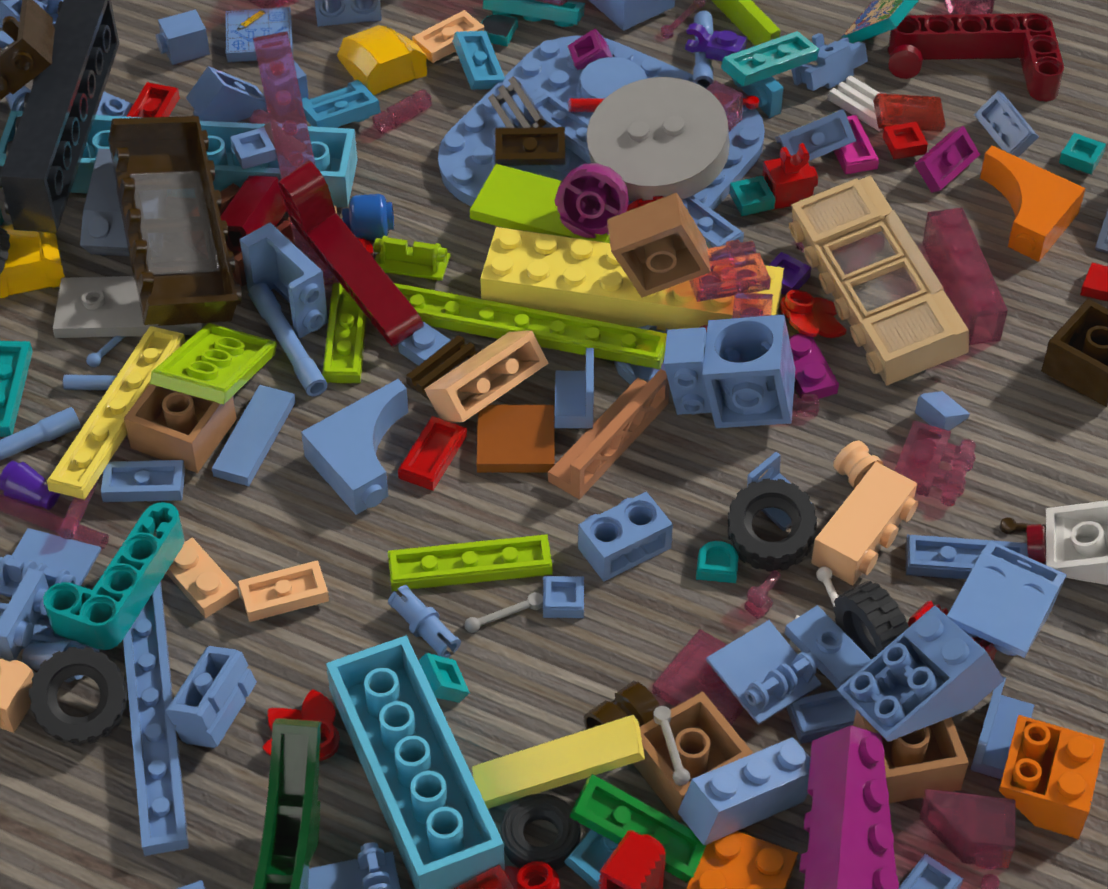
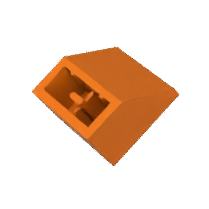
(1052, 775)

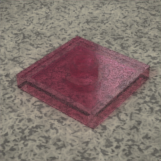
(692, 674)

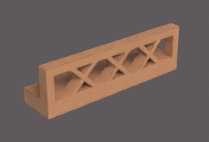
(610, 435)

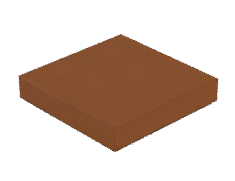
(515, 439)

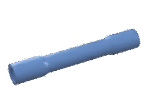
(703, 66)
(303, 365)
(44, 430)

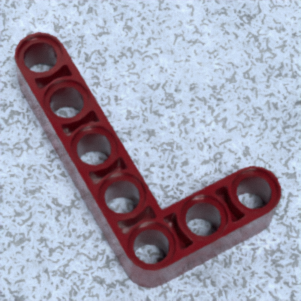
(989, 37)
(344, 255)

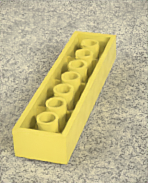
(589, 283)

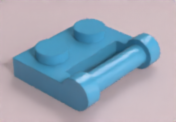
(341, 106)

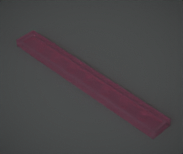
(287, 118)

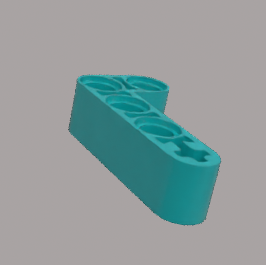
(109, 610)

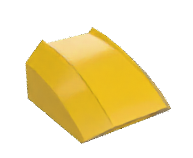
(382, 58)
(31, 263)

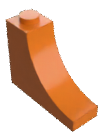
(1040, 200)

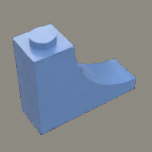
(347, 444)

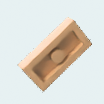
(437, 40)
(201, 579)
(283, 591)

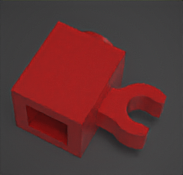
(790, 177)

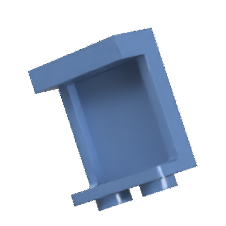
(281, 265)

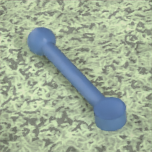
(94, 359)

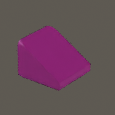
(588, 49)

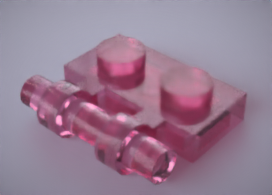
(733, 270)
(922, 457)

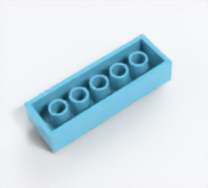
(414, 766)

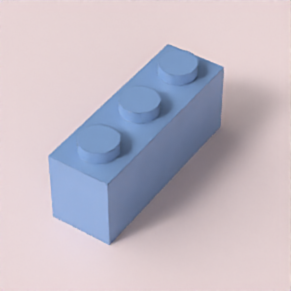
(746, 791)

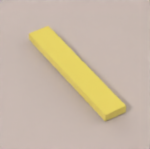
(106, 426)

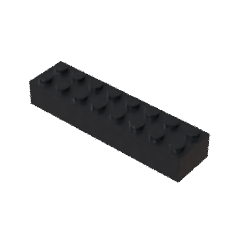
(59, 116)

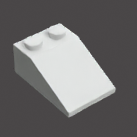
(1078, 541)

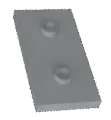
(103, 309)

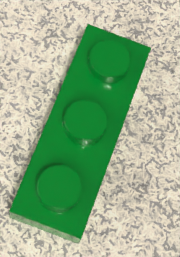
(615, 812)

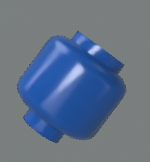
(369, 216)

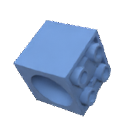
(749, 371)

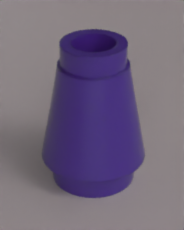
(26, 485)

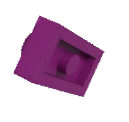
(947, 159)
(811, 368)

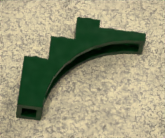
(291, 806)

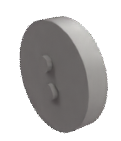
(660, 137)

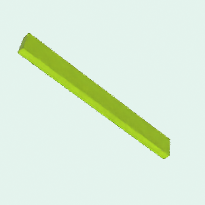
(551, 329)

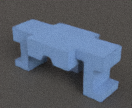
(834, 63)

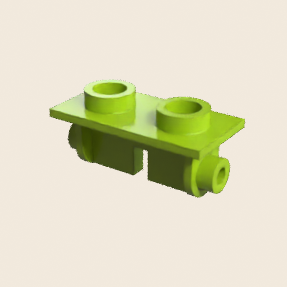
(420, 261)

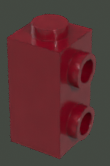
(252, 207)

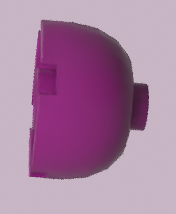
(589, 198)

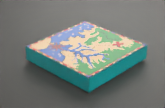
(878, 18)

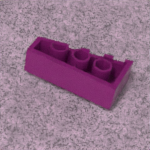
(849, 814)

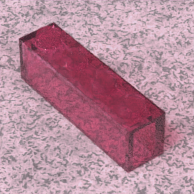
(964, 274)

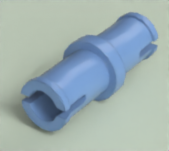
(424, 622)

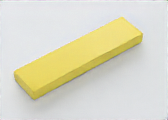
(559, 762)

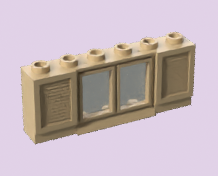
(878, 280)

